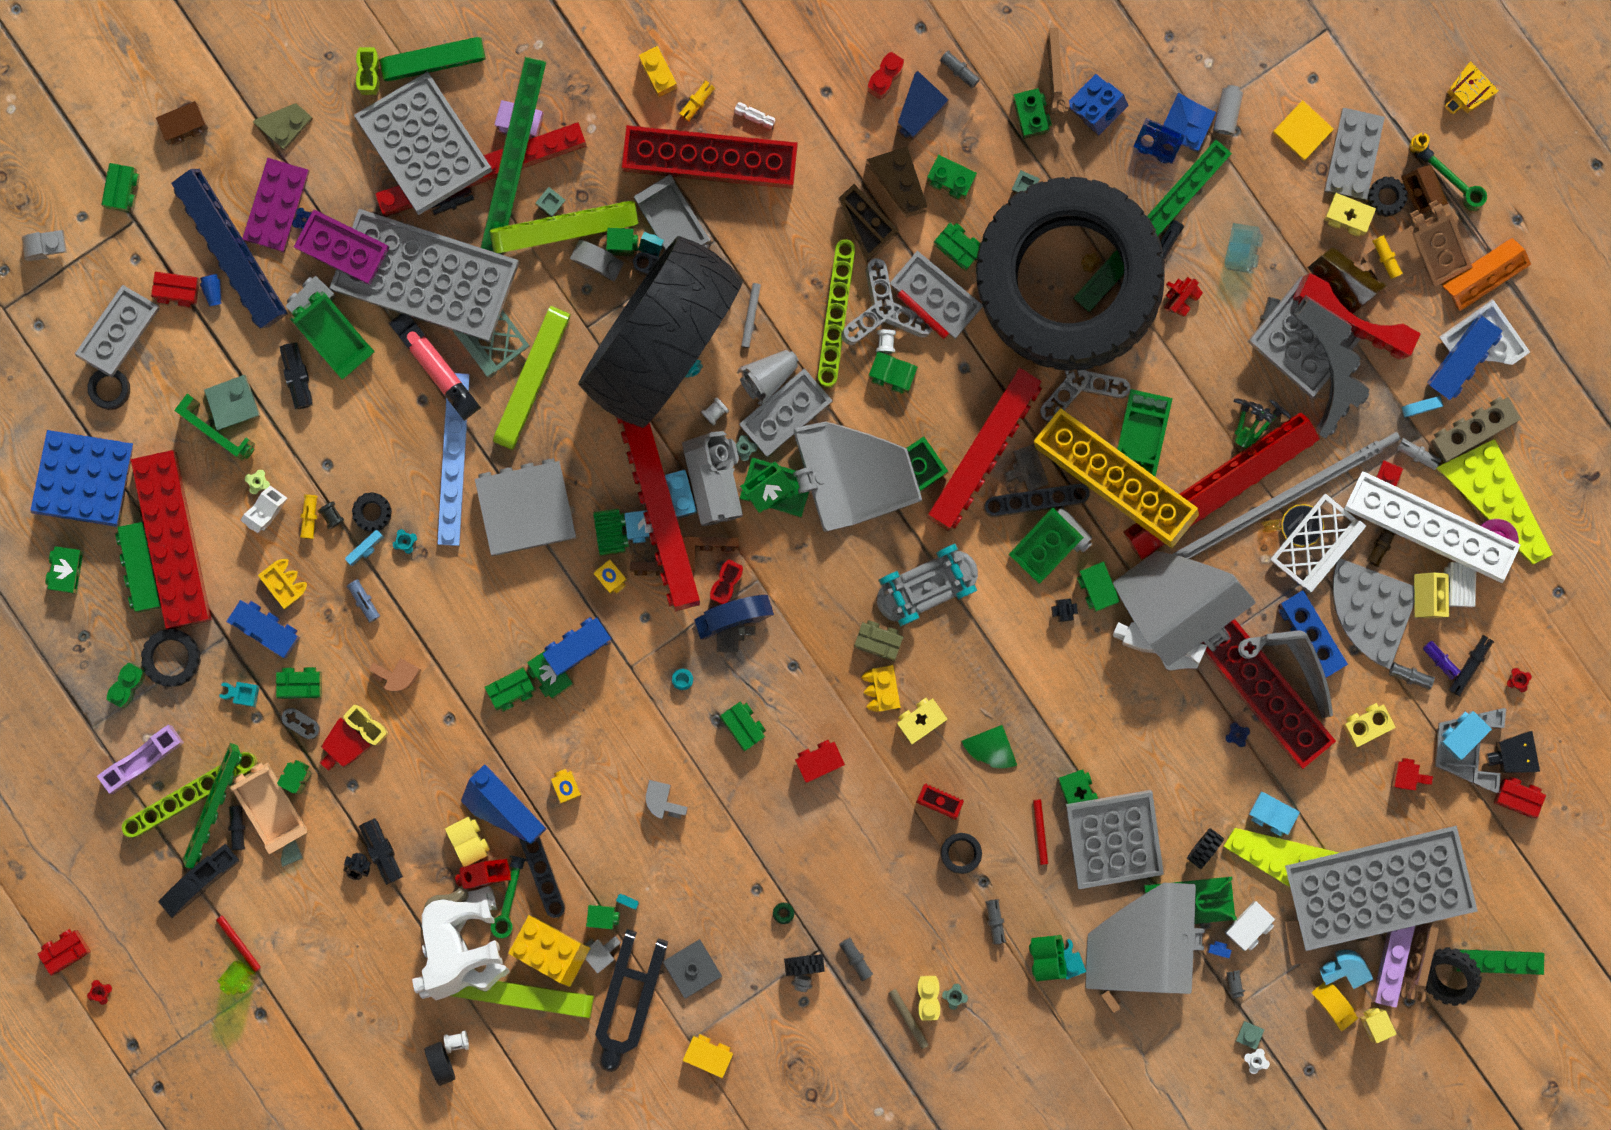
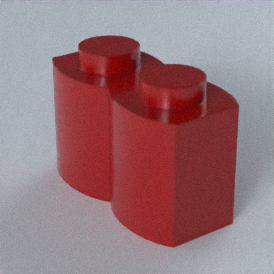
(882, 79)
(724, 587)

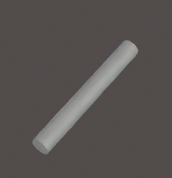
(750, 318)

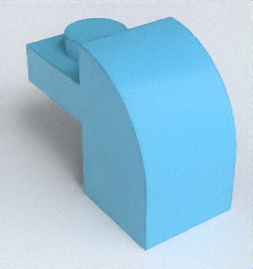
(1347, 964)

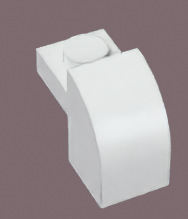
(264, 510)

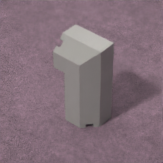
(712, 477)

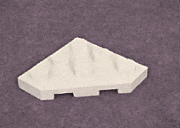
(1509, 348)

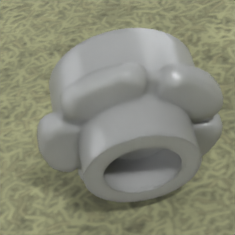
(802, 983)

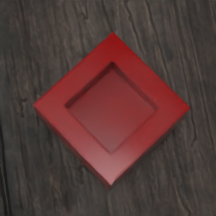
(1389, 473)

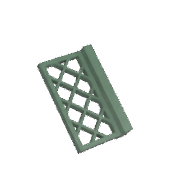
(481, 356)

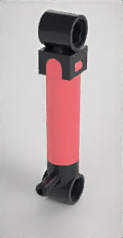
(435, 365)

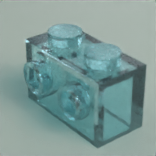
(1243, 248)

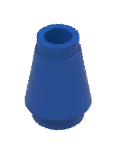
(212, 289)

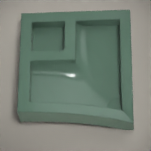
(231, 402)

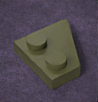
(284, 124)

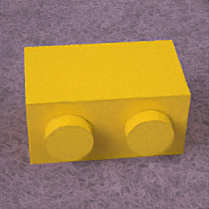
(658, 71)
(708, 1056)

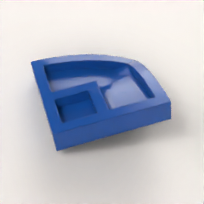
(1189, 119)

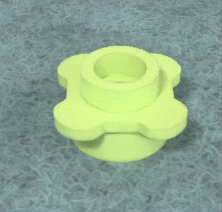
(263, 483)

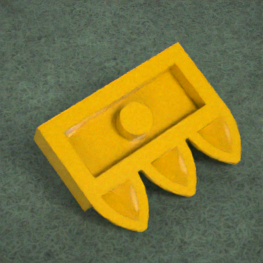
(281, 583)
(883, 688)

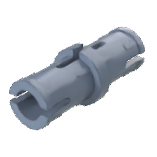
(371, 613)

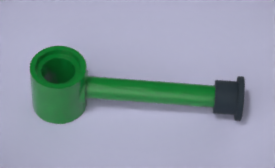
(1428, 155)
(516, 863)

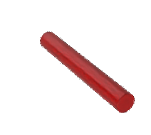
(917, 309)
(1040, 831)
(238, 943)

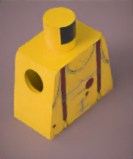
(1469, 90)

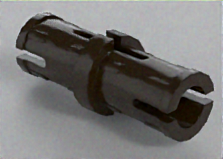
(1381, 546)

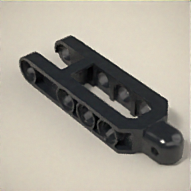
(612, 1049)

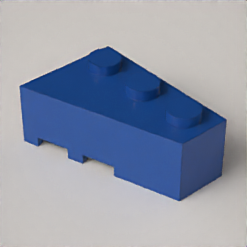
(264, 628)
(576, 646)

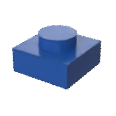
(1219, 949)

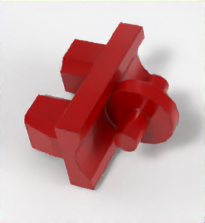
(1179, 293)

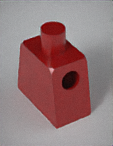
(343, 745)
(477, 874)

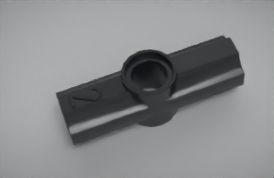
(296, 376)
(380, 851)

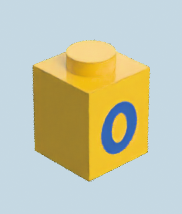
(611, 577)
(565, 786)

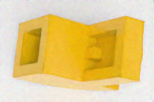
(1335, 1005)

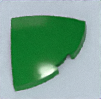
(991, 748)

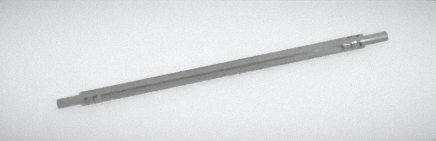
(1286, 497)

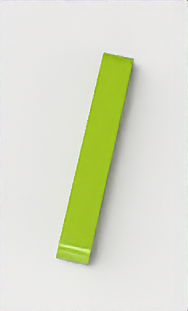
(563, 227)
(836, 303)
(531, 377)
(179, 798)
(532, 998)

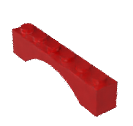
(1396, 339)

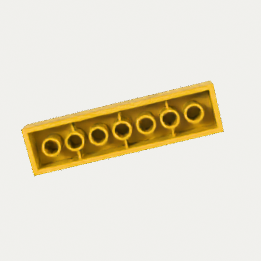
(1116, 478)

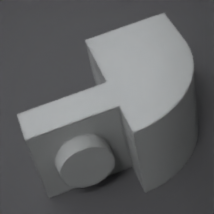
(40, 245)
(597, 259)
(657, 798)

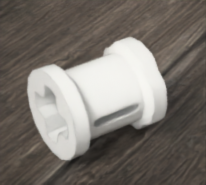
(886, 341)
(715, 411)
(456, 1042)

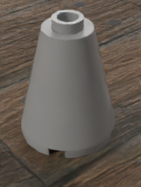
(766, 375)

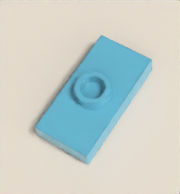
(365, 548)

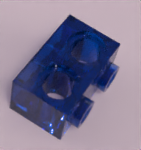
(1161, 136)

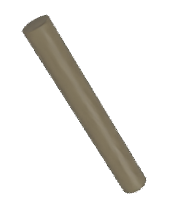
(908, 1018)

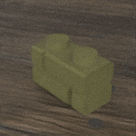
(878, 641)

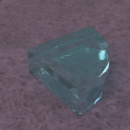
(290, 853)

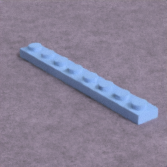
(452, 473)

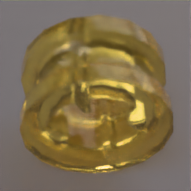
(1271, 526)

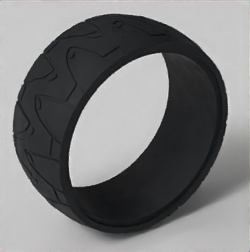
(661, 332)

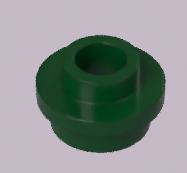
(778, 918)

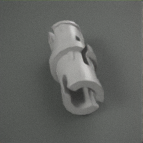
(1419, 454)

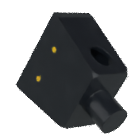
(1515, 754)

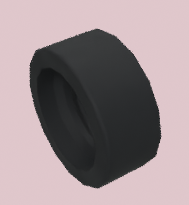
(124, 395)
(977, 853)
(439, 1063)

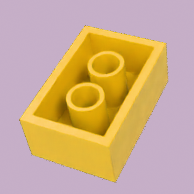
(549, 951)

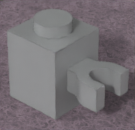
(599, 954)

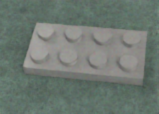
(1354, 154)
(937, 294)
(117, 331)
(784, 411)

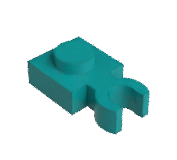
(243, 694)
(1073, 962)

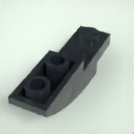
(198, 880)

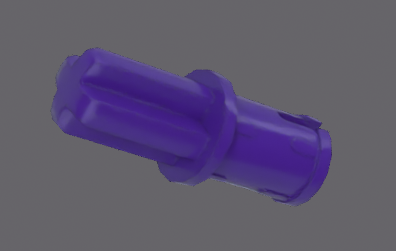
(1441, 660)

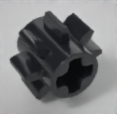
(1064, 610)
(356, 866)

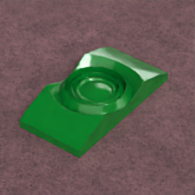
(1144, 428)

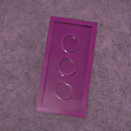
(275, 204)
(341, 247)

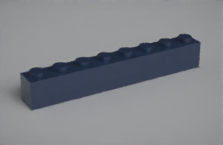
(229, 248)

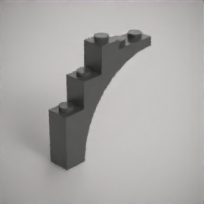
(1342, 361)

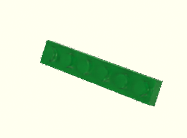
(209, 813)

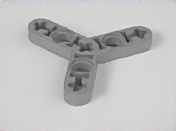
(877, 316)
(1086, 386)

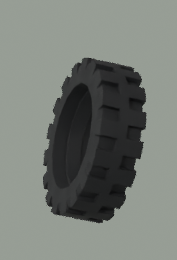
(148, 652)
(1465, 965)

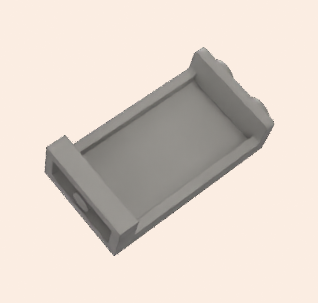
(670, 213)

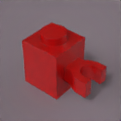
(1407, 775)

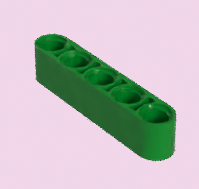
(432, 59)

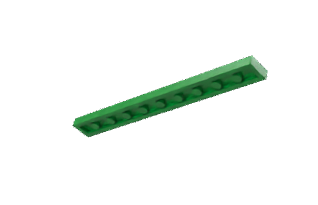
(514, 147)
(1160, 217)

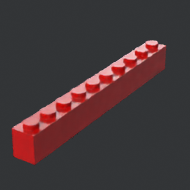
(538, 150)
(1236, 476)
(660, 516)

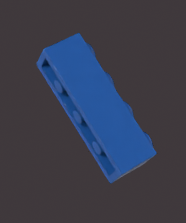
(1465, 356)

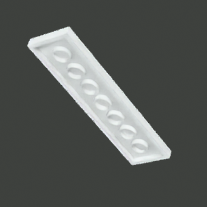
(1432, 527)

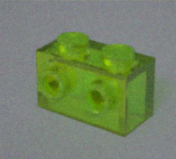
(236, 978)

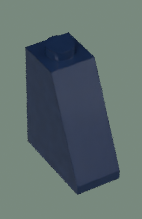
(920, 107)

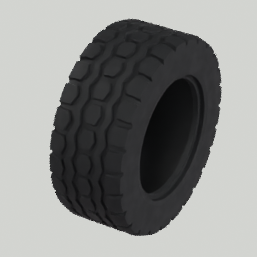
(1058, 205)

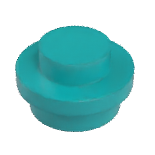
(682, 679)

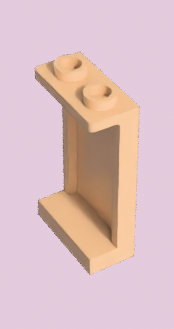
(268, 807)

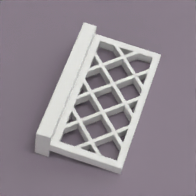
(1331, 556)

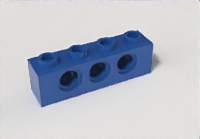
(1300, 602)

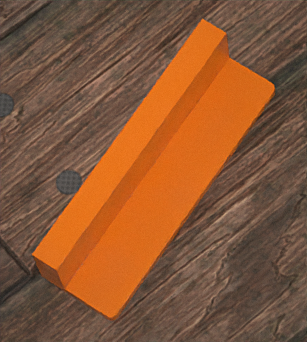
(1487, 273)

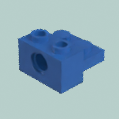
(1098, 104)

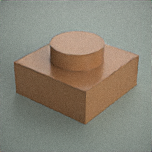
(1111, 1000)

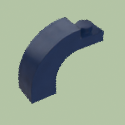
(732, 614)

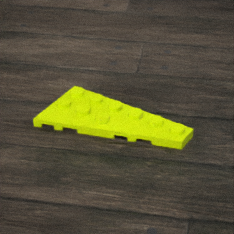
(1492, 489)
(1271, 853)

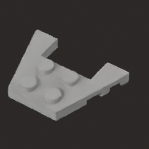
(1468, 766)

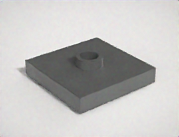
(692, 968)

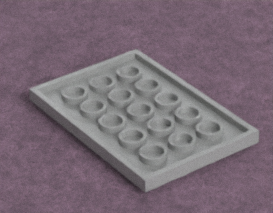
(423, 143)

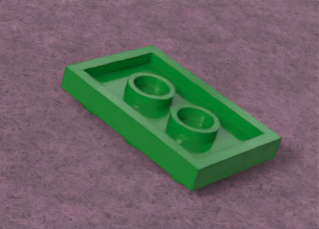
(791, 504)
(1046, 545)

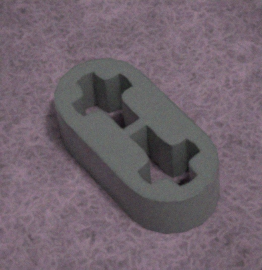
(298, 727)

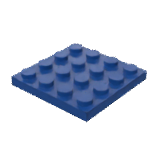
(82, 478)

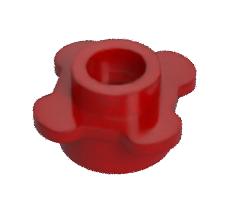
(1525, 677)
(101, 998)

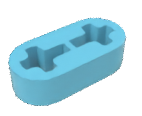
(1422, 406)

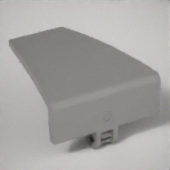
(853, 474)
(1181, 603)
(1307, 658)
(1147, 944)

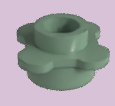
(750, 447)
(955, 990)

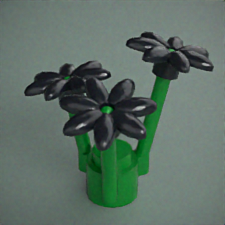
(1248, 436)

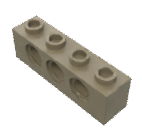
(1506, 415)

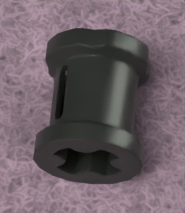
(330, 515)

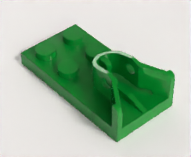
(1212, 899)

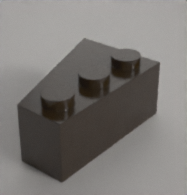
(900, 180)
(866, 222)
(1346, 280)

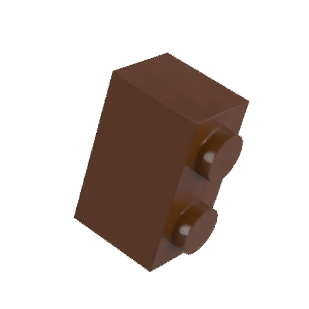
(182, 123)
(1423, 188)

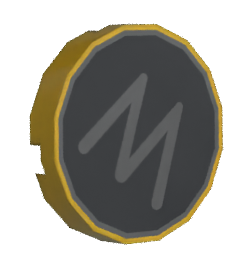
(1293, 518)

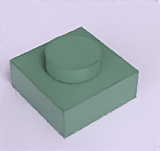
(1023, 181)
(550, 202)
(1249, 1035)

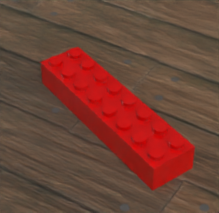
(709, 157)
(984, 449)
(171, 539)
(1270, 698)

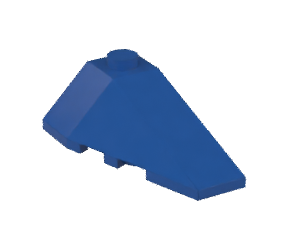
(495, 803)

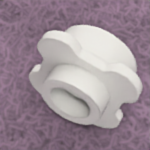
(1254, 1067)

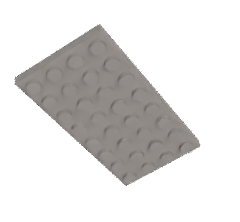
(433, 277)
(1381, 888)

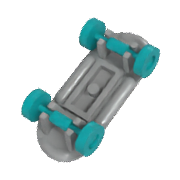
(927, 585)

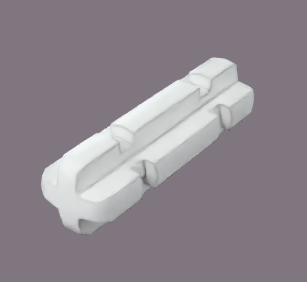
(754, 115)

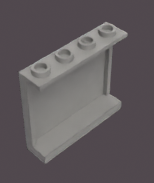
(525, 507)

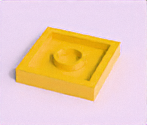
(1303, 130)

